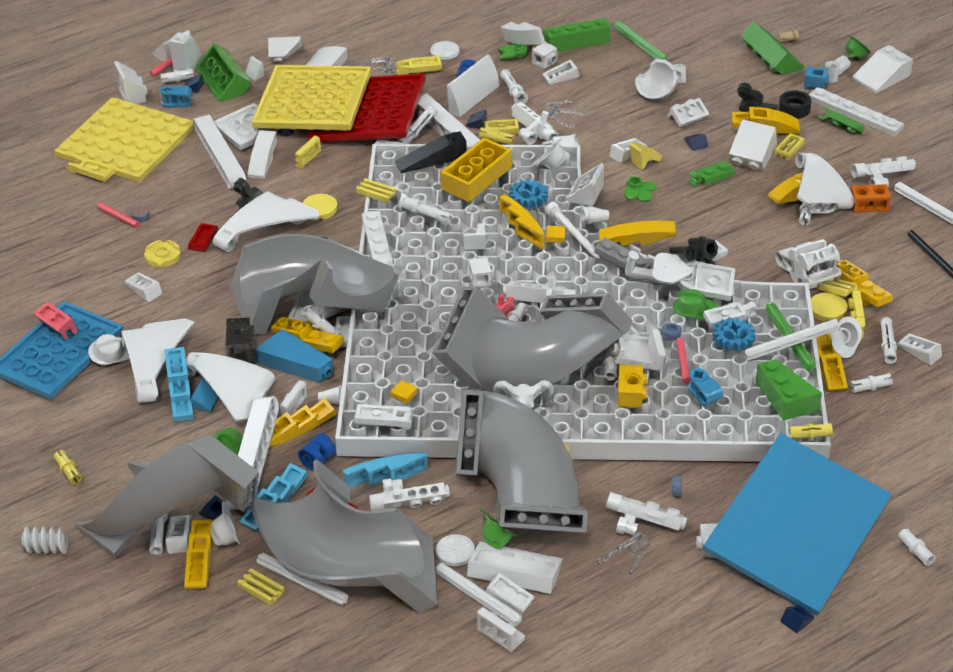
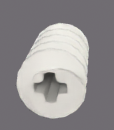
(45, 541)

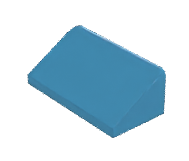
(204, 397)

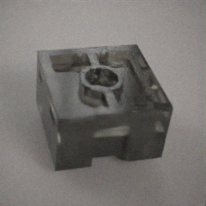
(240, 339)

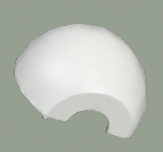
(657, 81)

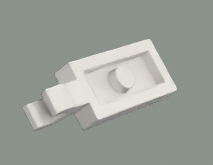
(732, 310)

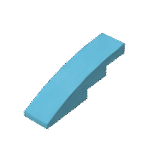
(178, 384)
(389, 467)
(279, 491)

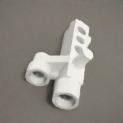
(535, 124)
(885, 166)
(534, 292)
(396, 497)
(648, 511)

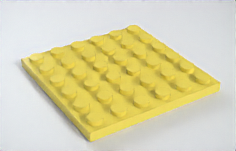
(312, 97)
(126, 138)

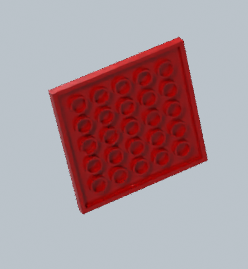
(383, 111)

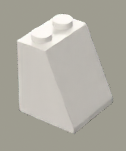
(753, 145)

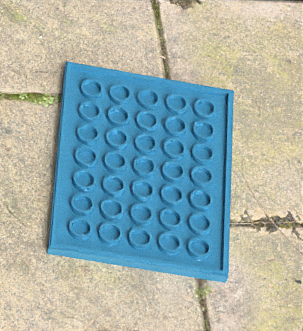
(797, 523)

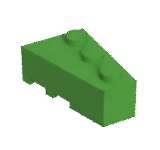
(786, 390)

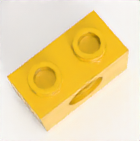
(631, 386)

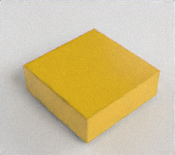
(555, 234)
(404, 392)

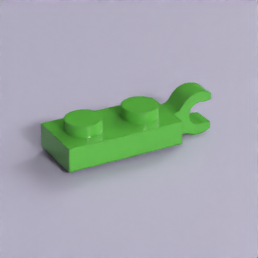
(840, 120)
(712, 173)

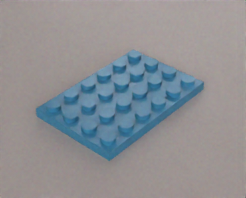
(46, 360)

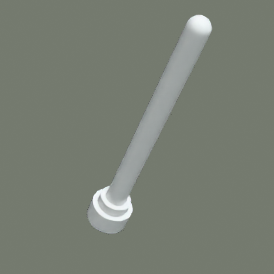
(554, 211)

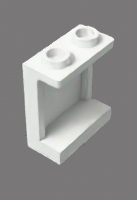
(639, 350)

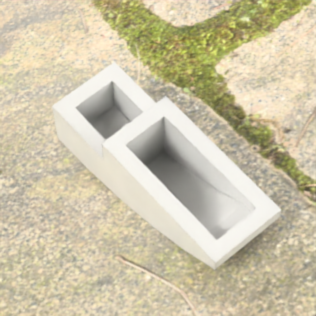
(522, 33)
(262, 154)

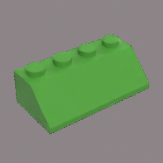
(578, 34)
(771, 50)
(223, 73)

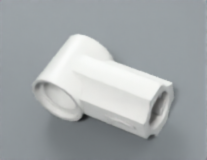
(836, 67)

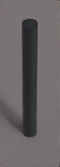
(933, 254)

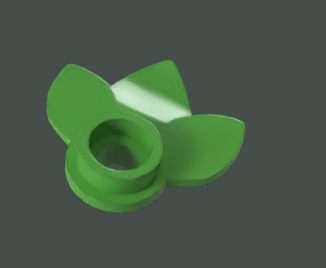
(510, 51)
(639, 189)

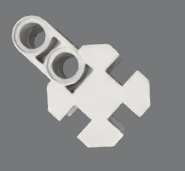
(810, 262)

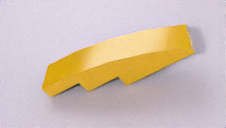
(522, 220)
(643, 231)
(830, 364)
(300, 422)
(198, 555)

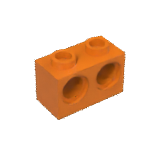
(871, 198)

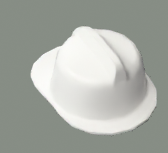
(553, 157)
(847, 337)
(108, 350)
(223, 528)

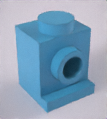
(816, 78)

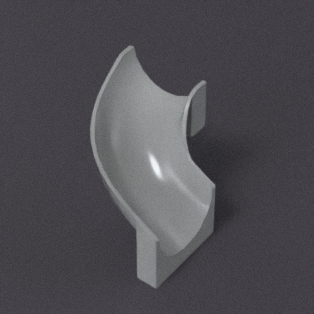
(305, 263)
(489, 348)
(522, 460)
(167, 484)
(349, 546)

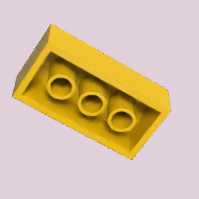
(476, 169)

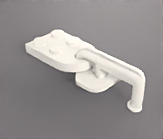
(669, 269)

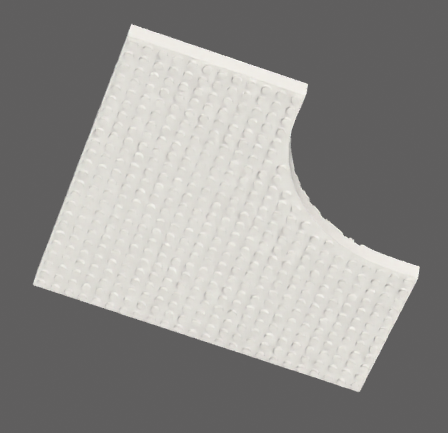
(584, 405)

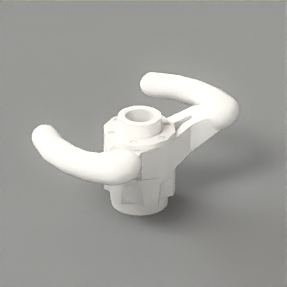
(523, 392)

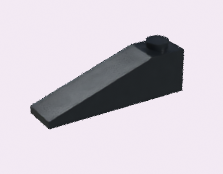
(440, 151)

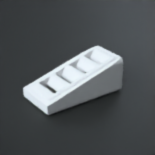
(564, 72)
(621, 151)
(145, 288)
(921, 348)
(178, 536)

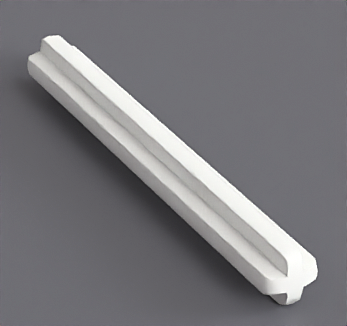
(924, 202)
(792, 339)
(320, 588)
(479, 594)

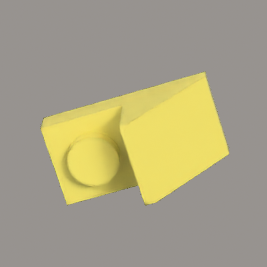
(642, 154)

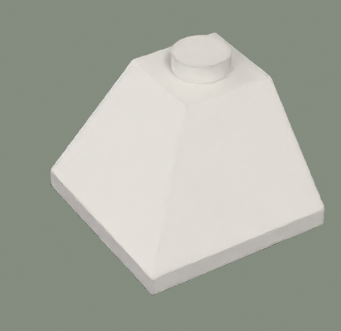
(283, 47)

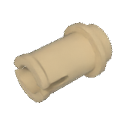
(792, 35)

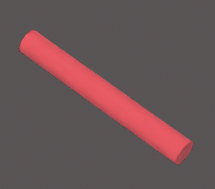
(162, 66)
(118, 215)
(683, 360)

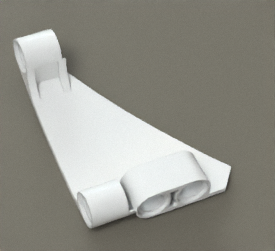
(821, 185)
(262, 212)
(147, 352)
(232, 380)

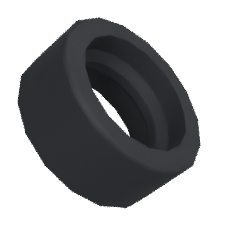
(798, 97)

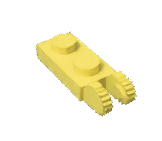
(419, 65)
(91, 168)
(856, 307)

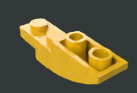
(782, 121)
(787, 190)
(869, 291)
(304, 331)

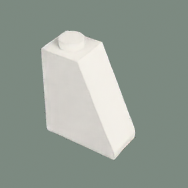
(184, 52)

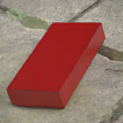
(203, 237)

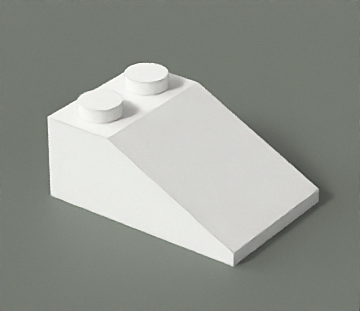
(884, 69)

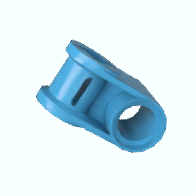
(176, 96)
(704, 387)

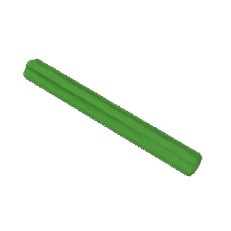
(639, 41)
(785, 329)

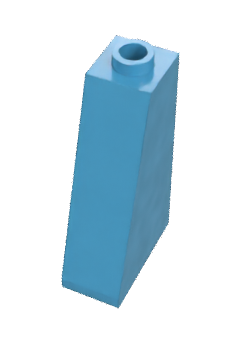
(294, 357)

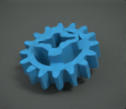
(529, 193)
(733, 334)

